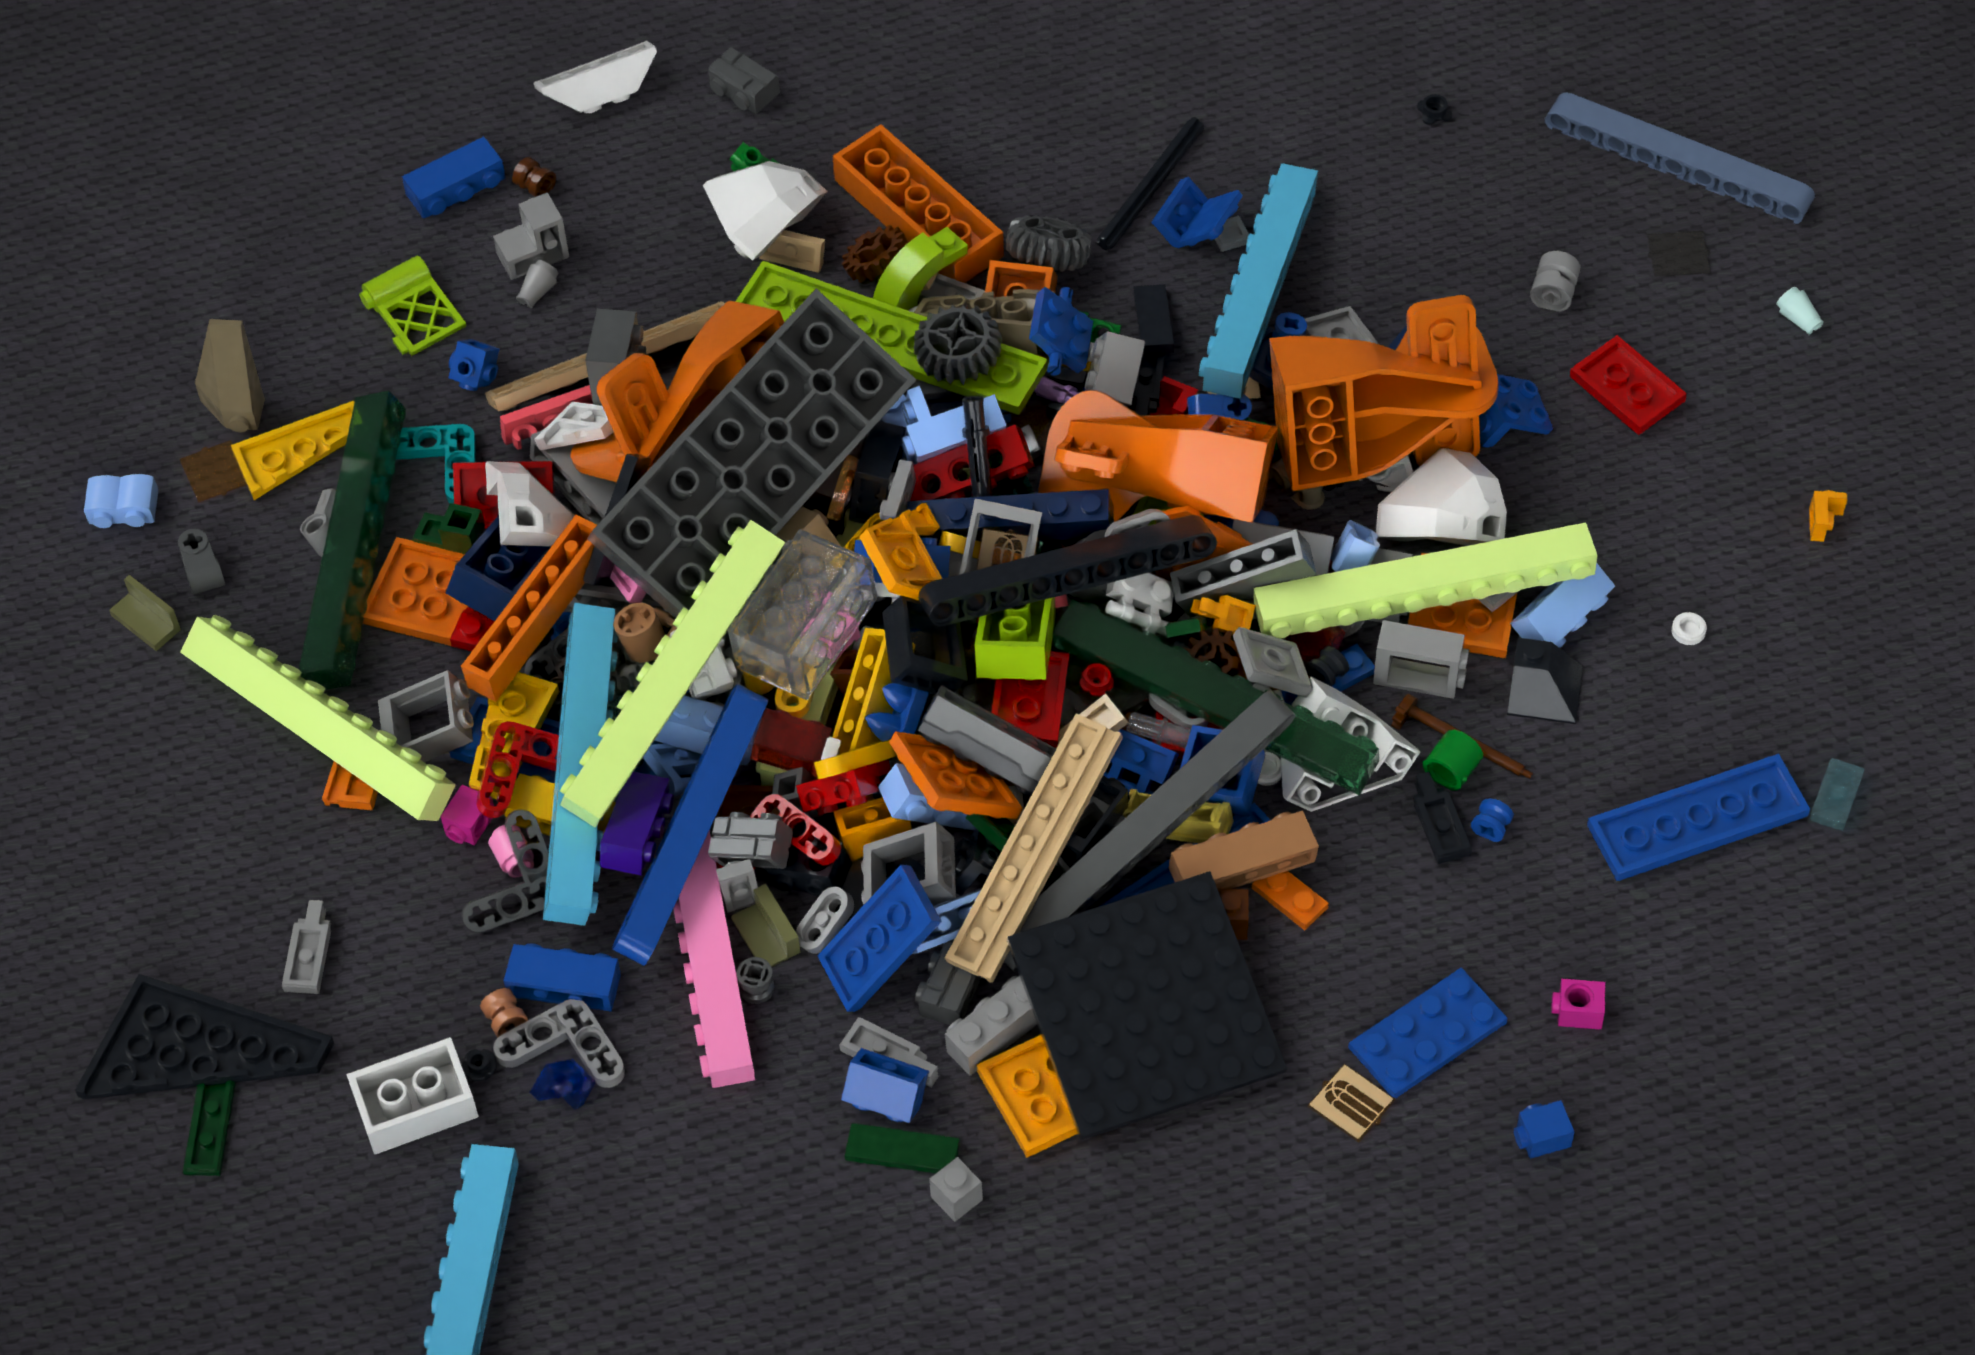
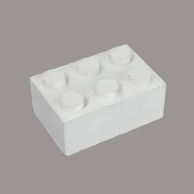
(412, 1095)

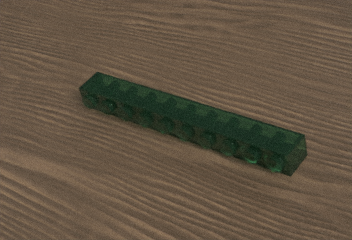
(352, 540)
(1210, 693)

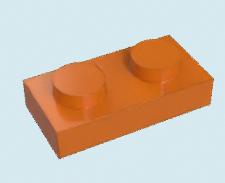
(1291, 898)

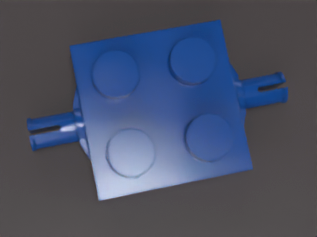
(1061, 330)

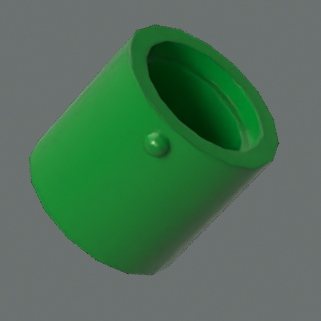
(1453, 759)

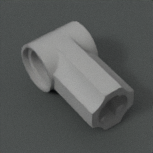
(316, 525)

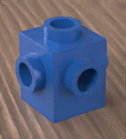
(473, 364)

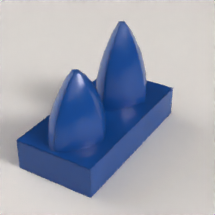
(907, 707)

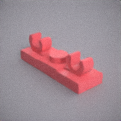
(534, 418)

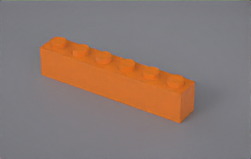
(530, 612)

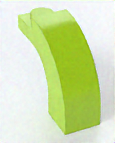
(916, 265)

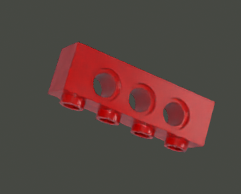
(1015, 462)

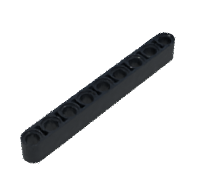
(1066, 570)

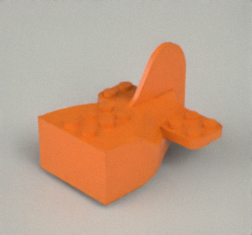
(1364, 407)
(651, 418)
(1179, 458)

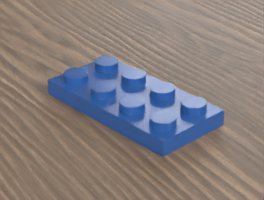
(879, 938)
(1427, 1033)

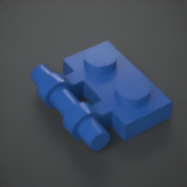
(1143, 758)

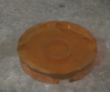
(842, 488)

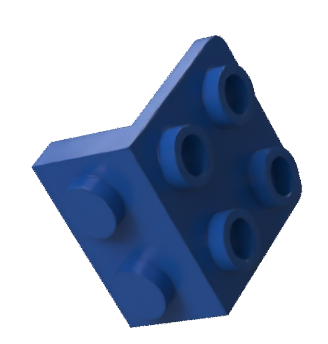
(1192, 217)
(1515, 407)

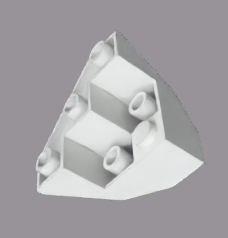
(761, 203)
(1445, 501)
(526, 508)
(1333, 705)

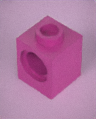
(462, 818)
(1589, 994)

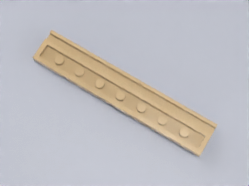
(575, 369)
(1033, 847)

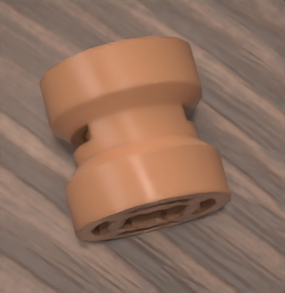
(502, 1010)

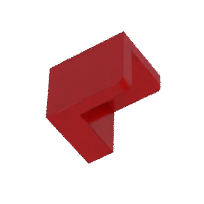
(1173, 397)

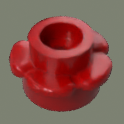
(1100, 673)

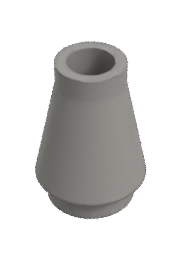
(537, 283)

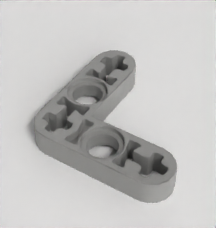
(563, 1029)

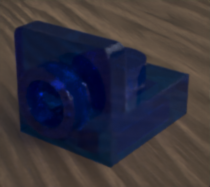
(563, 1080)

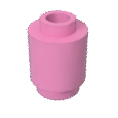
(504, 854)

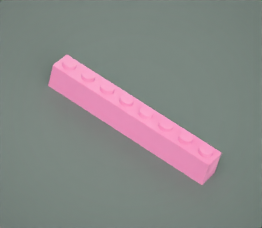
(713, 975)

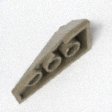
(1011, 314)
(228, 377)

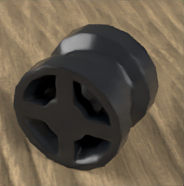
(1328, 666)

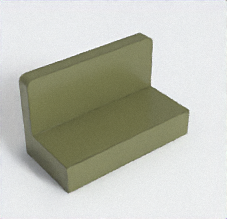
(146, 615)
(767, 929)

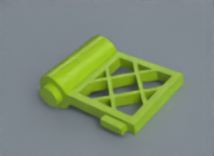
(396, 290)

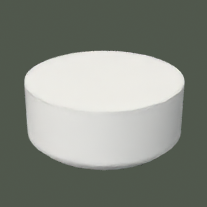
(1689, 628)

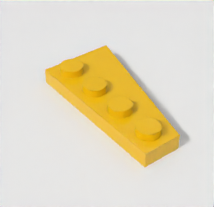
(288, 450)
(524, 702)

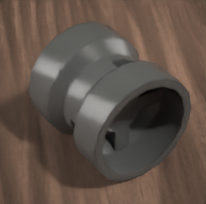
(752, 988)

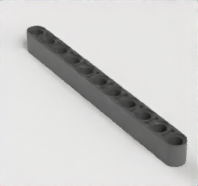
(1161, 813)

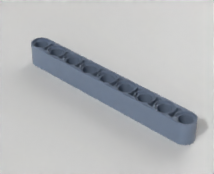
(1680, 156)

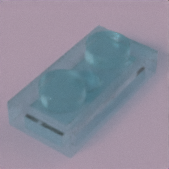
(1837, 794)

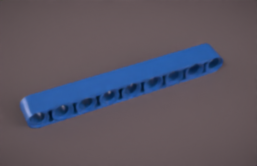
(689, 825)

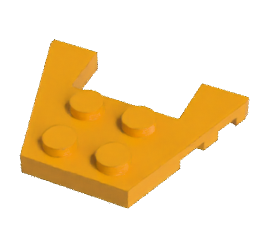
(900, 553)

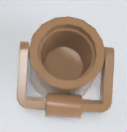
(641, 630)

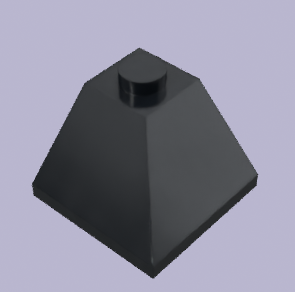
(1544, 682)

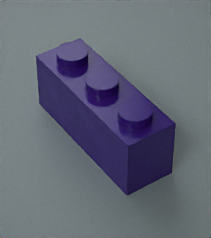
(636, 823)

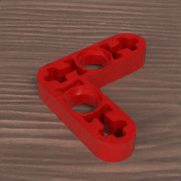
(520, 750)
(791, 816)

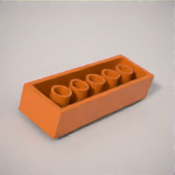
(915, 198)

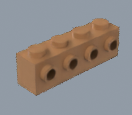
(1249, 853)

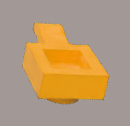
(1227, 613)

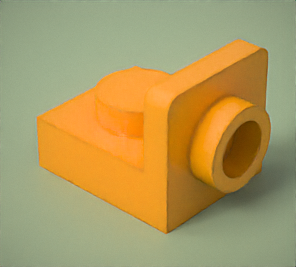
(1822, 511)

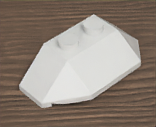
(601, 80)

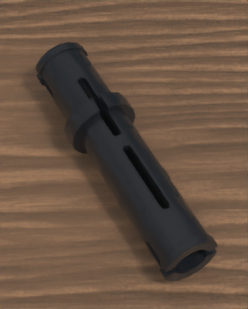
(976, 435)

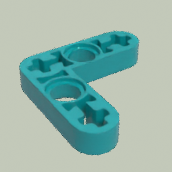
(446, 446)

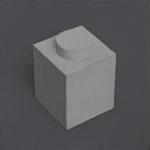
(956, 1189)

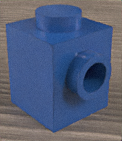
(1543, 1129)

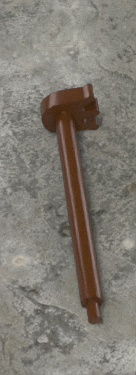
(1408, 708)

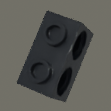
(807, 875)

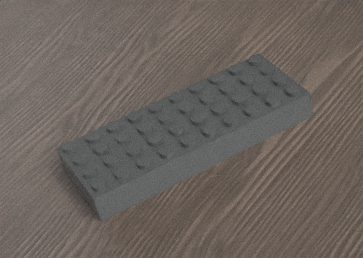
(753, 451)

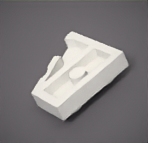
(575, 425)

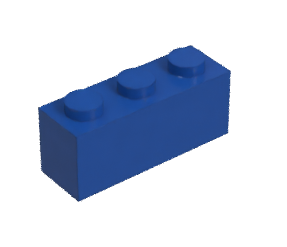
(454, 177)
(562, 975)

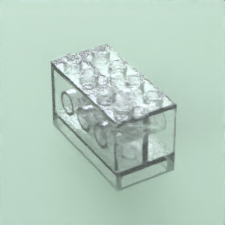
(802, 614)

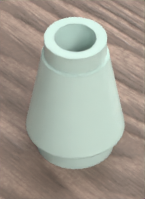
(1799, 309)

